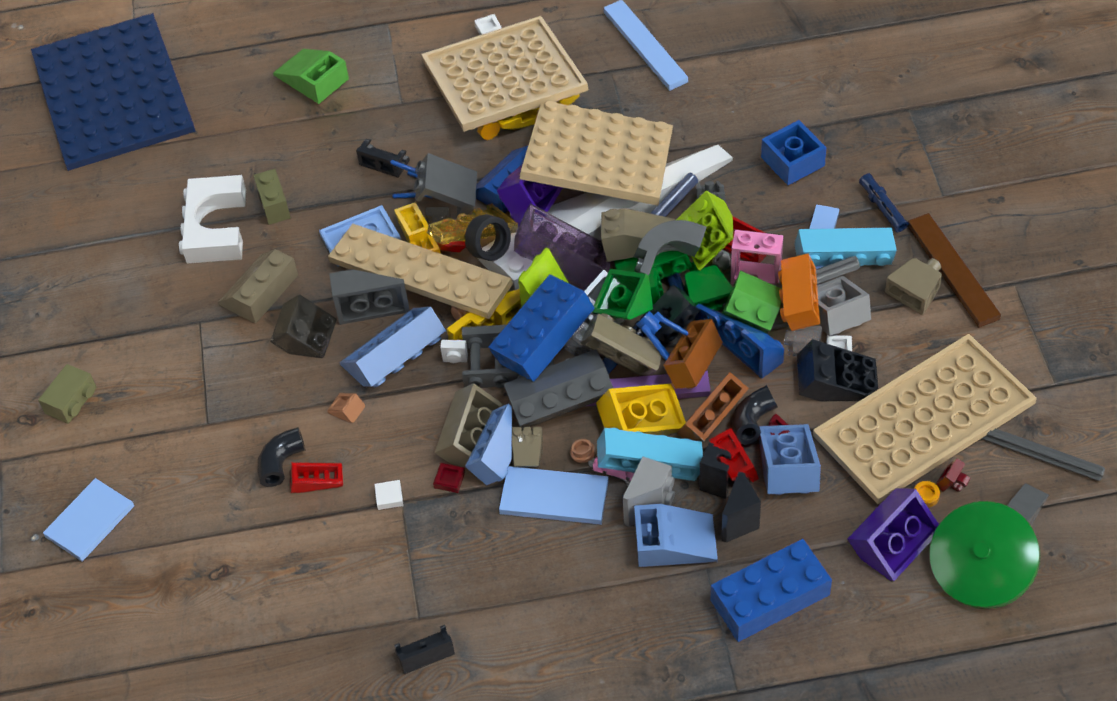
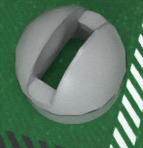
(724, 261)

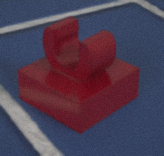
(953, 477)

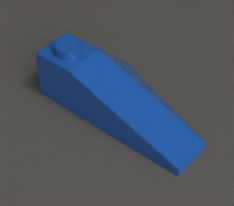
(748, 344)

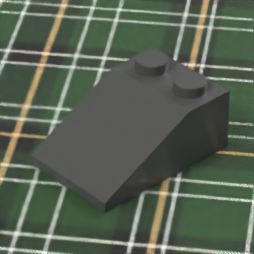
(367, 295)

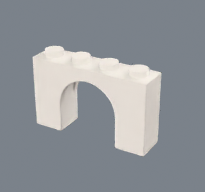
(201, 198)

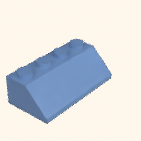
(394, 346)

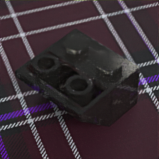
(303, 328)

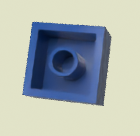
(793, 152)

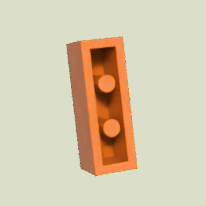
(799, 292)

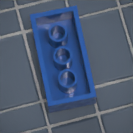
(541, 327)
(770, 590)

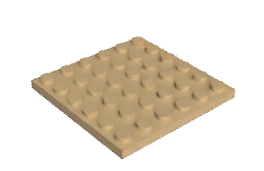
(503, 73)
(598, 152)

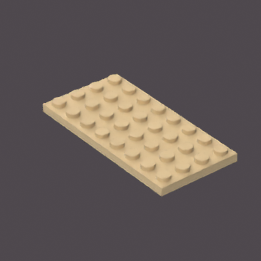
(923, 417)

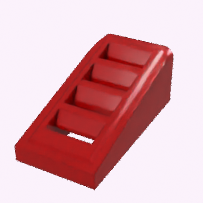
(307, 484)

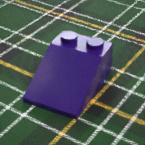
(519, 193)

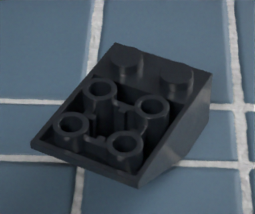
(835, 373)

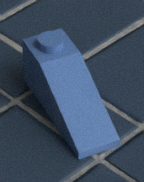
(494, 447)

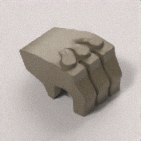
(527, 446)

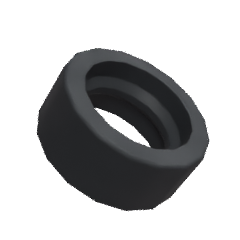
(501, 242)

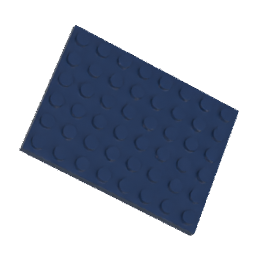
(111, 91)

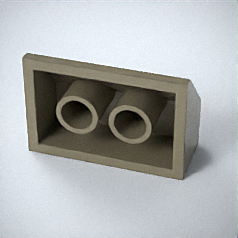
(260, 285)
(621, 345)
(465, 423)

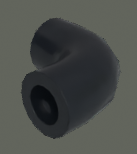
(749, 412)
(275, 452)

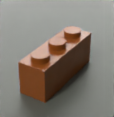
(693, 354)
(713, 409)

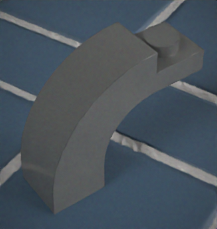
(667, 236)

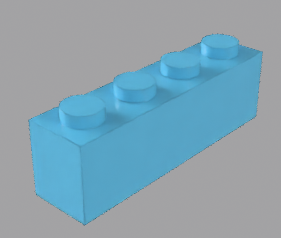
(829, 246)
(625, 449)

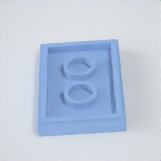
(373, 219)
(88, 519)

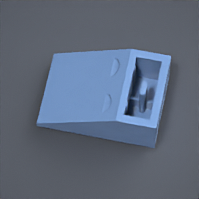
(673, 536)

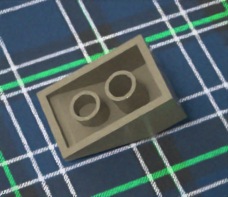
(624, 230)

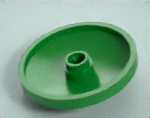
(984, 555)

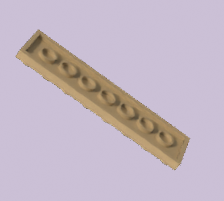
(422, 270)

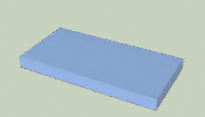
(554, 495)

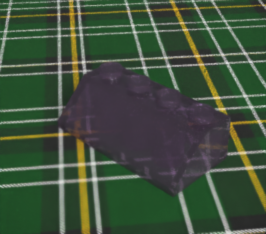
(576, 252)

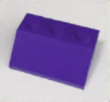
(894, 533)

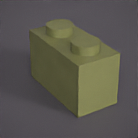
(272, 196)
(67, 393)

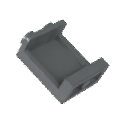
(446, 182)

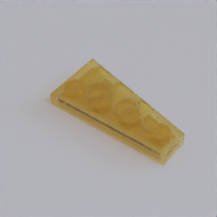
(454, 230)

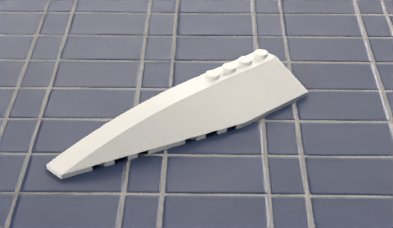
(586, 209)

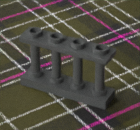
(482, 337)

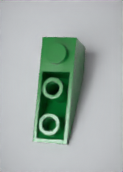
(666, 263)

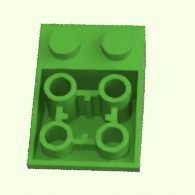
(314, 73)

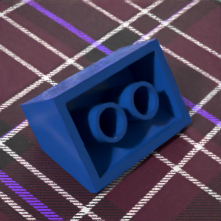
(487, 187)

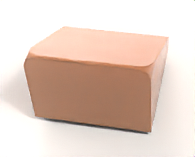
(347, 407)

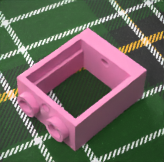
(767, 244)

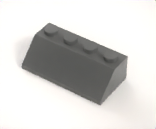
(559, 389)

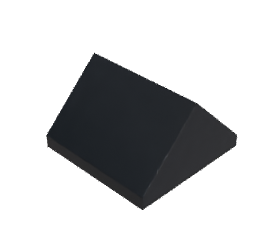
(741, 510)

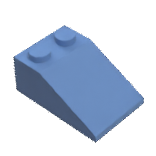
(789, 459)

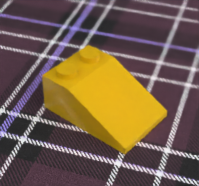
(642, 409)

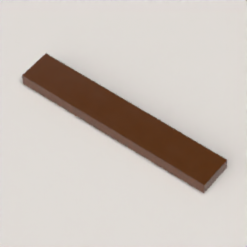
(954, 270)

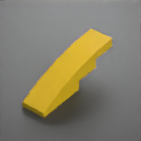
(415, 227)
(501, 316)

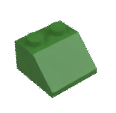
(753, 302)

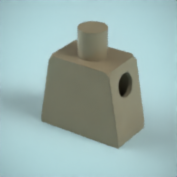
(915, 283)

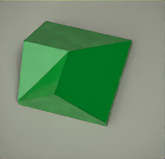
(624, 295)

